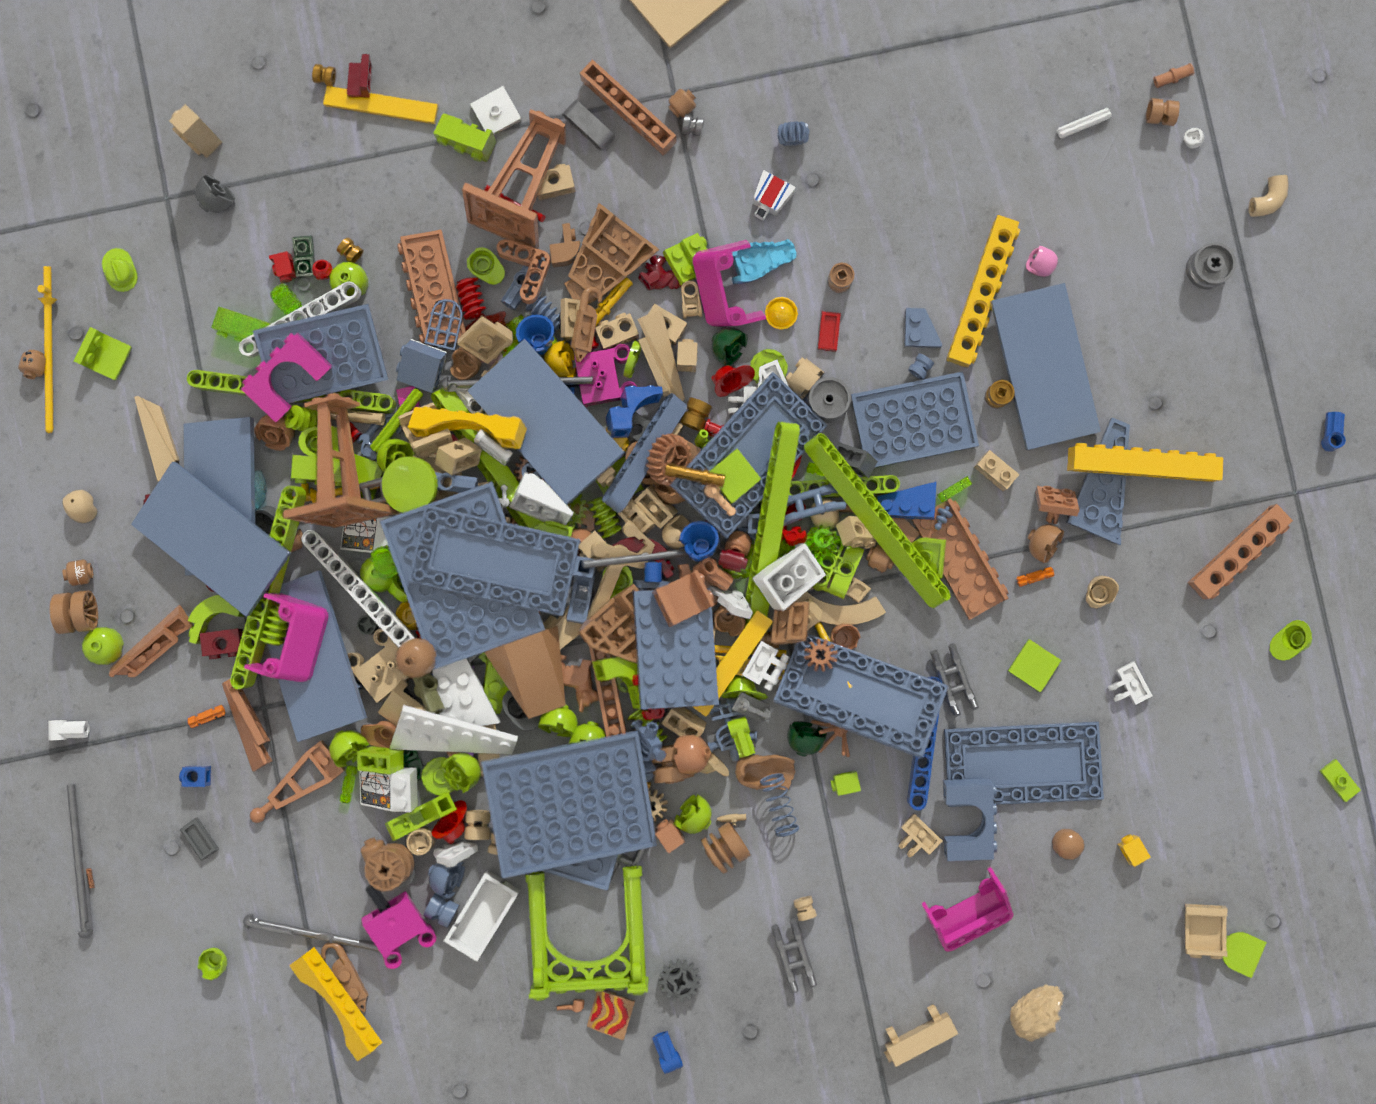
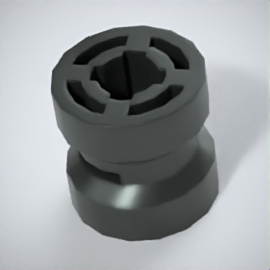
(364, 624)

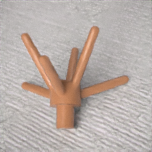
(837, 732)

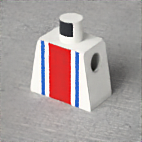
(771, 195)

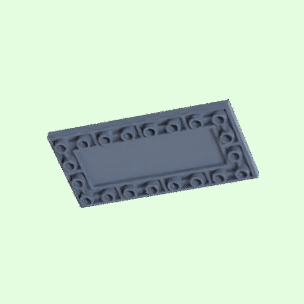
(1045, 366)
(561, 434)
(752, 434)
(223, 460)
(210, 538)
(493, 560)
(332, 693)
(881, 705)
(1029, 761)

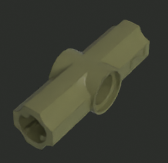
(426, 689)

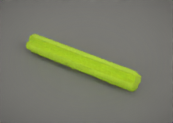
(394, 423)

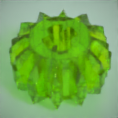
(285, 299)
(827, 536)
(384, 562)

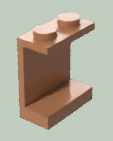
(683, 598)

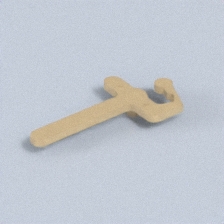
(613, 571)

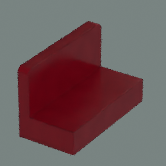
(360, 78)

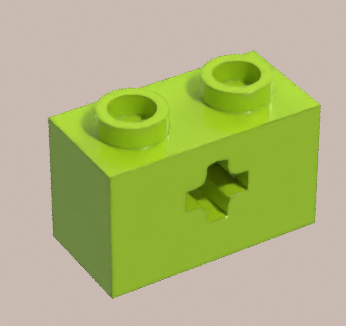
(380, 760)

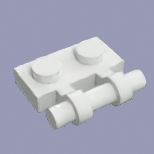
(760, 663)

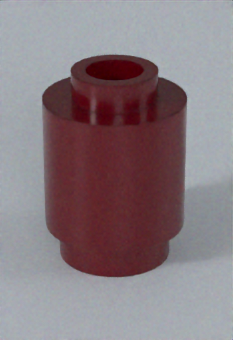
(733, 560)

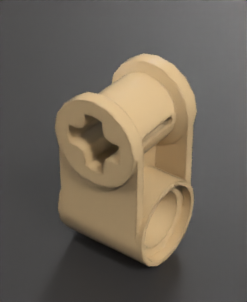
(691, 303)

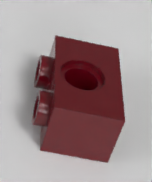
(211, 643)

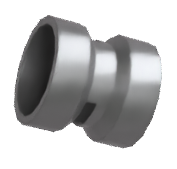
(693, 125)

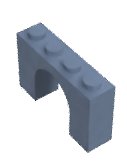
(980, 843)

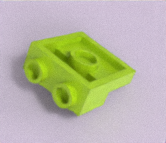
(681, 255)

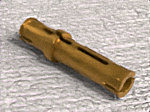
(695, 475)

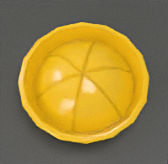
(781, 313)

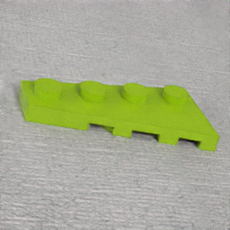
(494, 687)

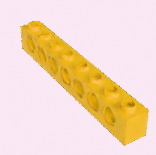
(1009, 229)

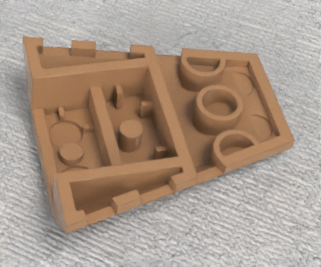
(609, 253)
(532, 671)

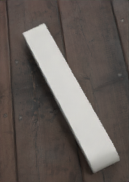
(307, 311)

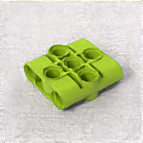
(840, 580)

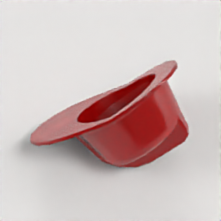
(732, 379)
(451, 825)

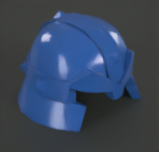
(537, 331)
(699, 540)

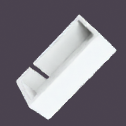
(482, 915)

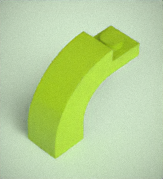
(205, 612)
(616, 667)
(420, 816)

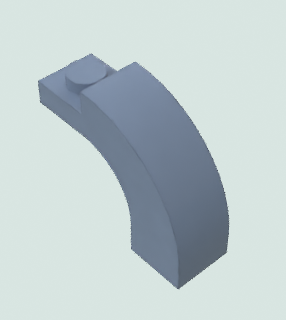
(582, 591)

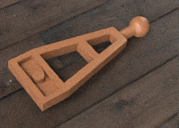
(322, 760)

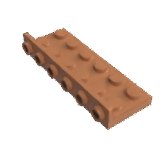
(430, 282)
(965, 564)

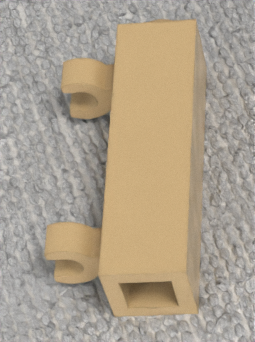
(920, 1038)

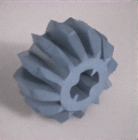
(793, 133)

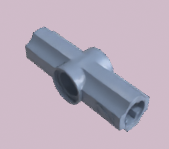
(512, 296)
(459, 483)

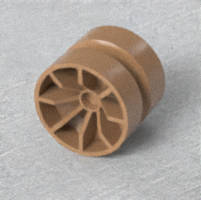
(74, 612)
(668, 771)

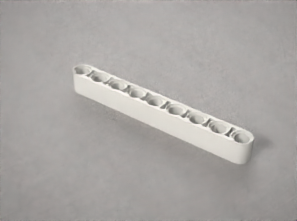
(356, 587)

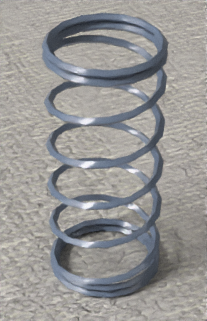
(780, 777)

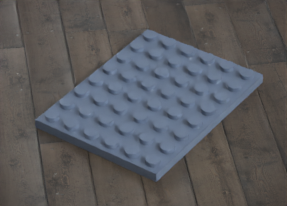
(450, 620)
(569, 804)

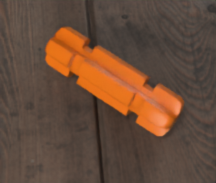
(1035, 576)
(206, 716)

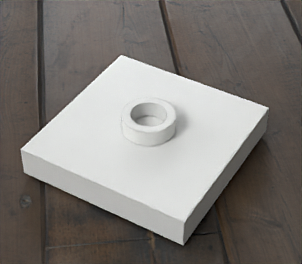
(496, 111)

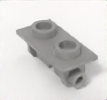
(752, 707)

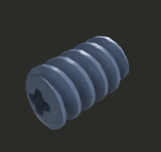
(542, 308)

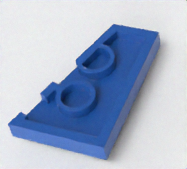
(911, 502)

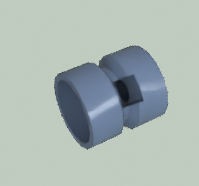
(441, 910)

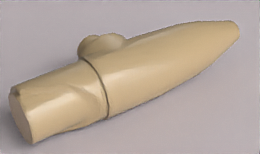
(732, 818)

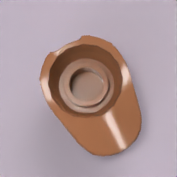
(379, 734)

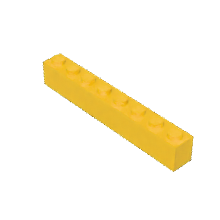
(1145, 463)

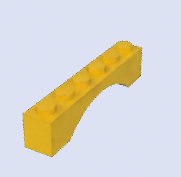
(505, 430)
(358, 1033)

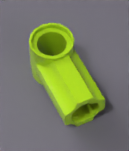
(740, 732)

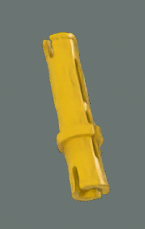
(612, 298)

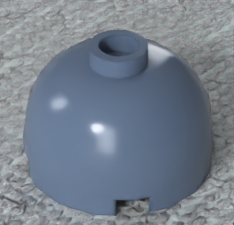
(444, 879)

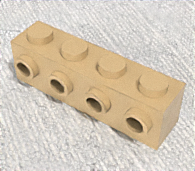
(194, 131)

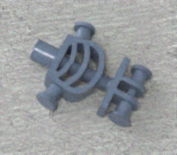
(727, 717)
(649, 746)

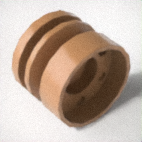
(725, 847)
(398, 860)

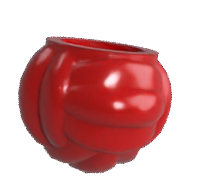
(321, 269)

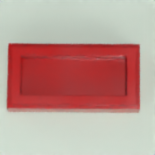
(829, 331)

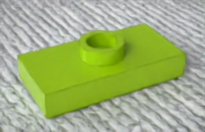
(1340, 780)

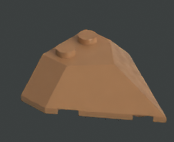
(613, 627)

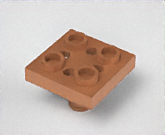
(1056, 502)

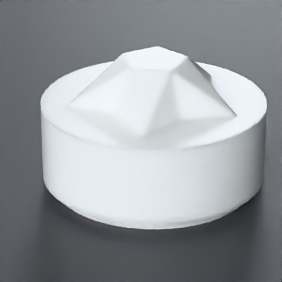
(1193, 138)

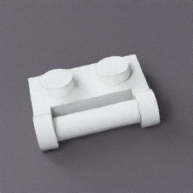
(492, 448)

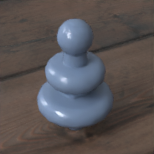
(942, 519)

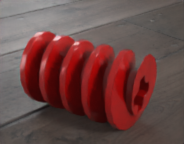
(470, 300)

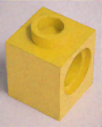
(1133, 850)

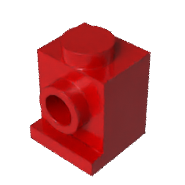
(283, 266)

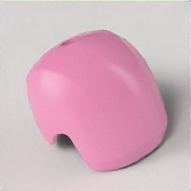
(1044, 262)

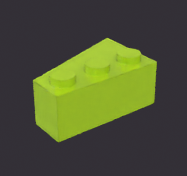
(465, 137)
(305, 470)

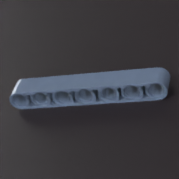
(635, 466)

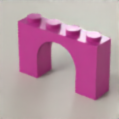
(260, 387)

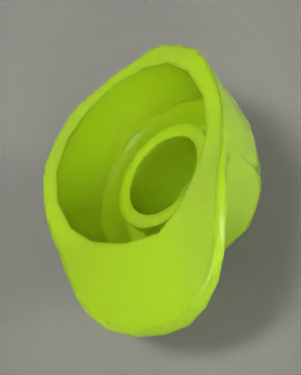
(485, 266)

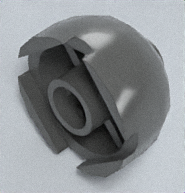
(212, 195)

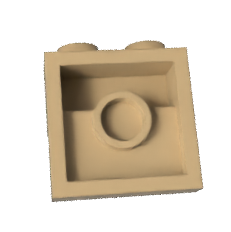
(486, 339)

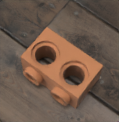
(669, 835)

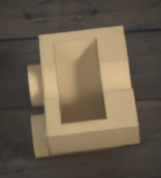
(804, 377)

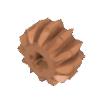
(814, 655)

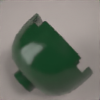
(727, 345)
(804, 738)

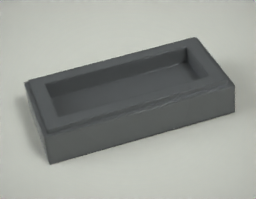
(199, 839)

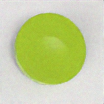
(409, 484)

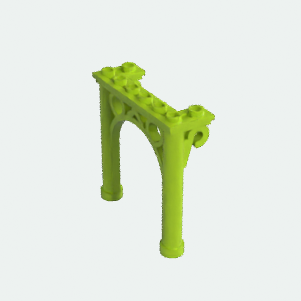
(635, 981)

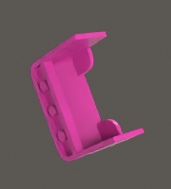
(707, 270)
(301, 642)
(971, 916)

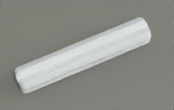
(1084, 123)

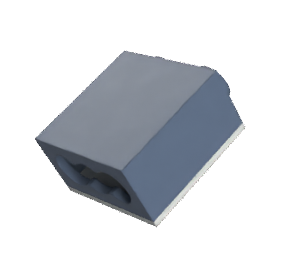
(421, 365)

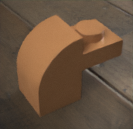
(565, 253)

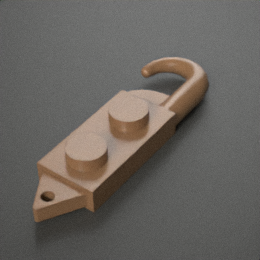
(585, 325)
(347, 975)

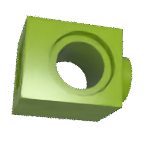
(845, 783)

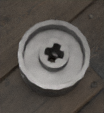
(1211, 265)
(833, 389)

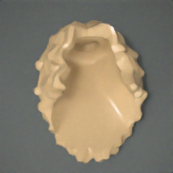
(1037, 1012)

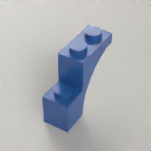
(632, 398)

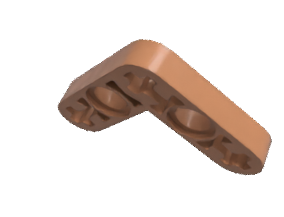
(531, 261)

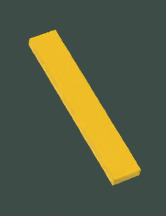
(382, 105)
(738, 654)

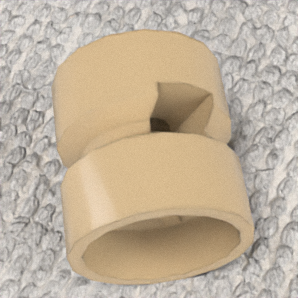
(477, 832)
(420, 841)

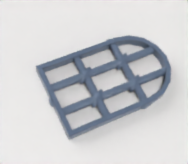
(447, 332)

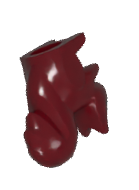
(656, 276)

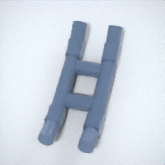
(820, 508)

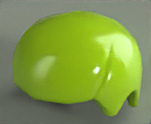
(212, 963)

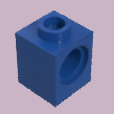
(203, 773)

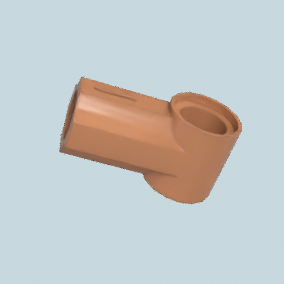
(714, 574)

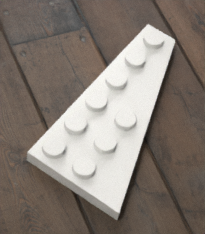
(464, 694)
(435, 732)

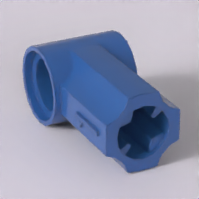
(1333, 429)
(653, 572)
(668, 1056)

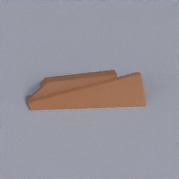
(153, 644)
(248, 726)

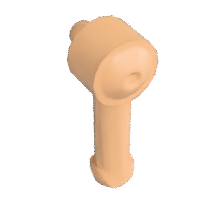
(713, 491)

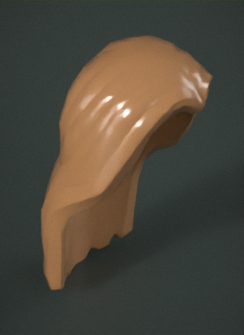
(755, 767)

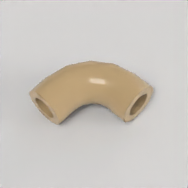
(1273, 200)

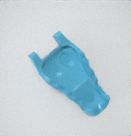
(761, 259)

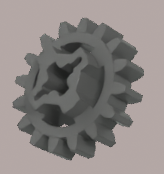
(686, 983)

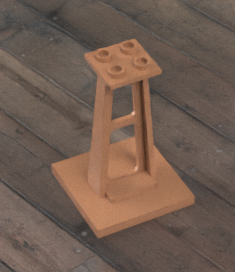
(501, 216)
(342, 510)

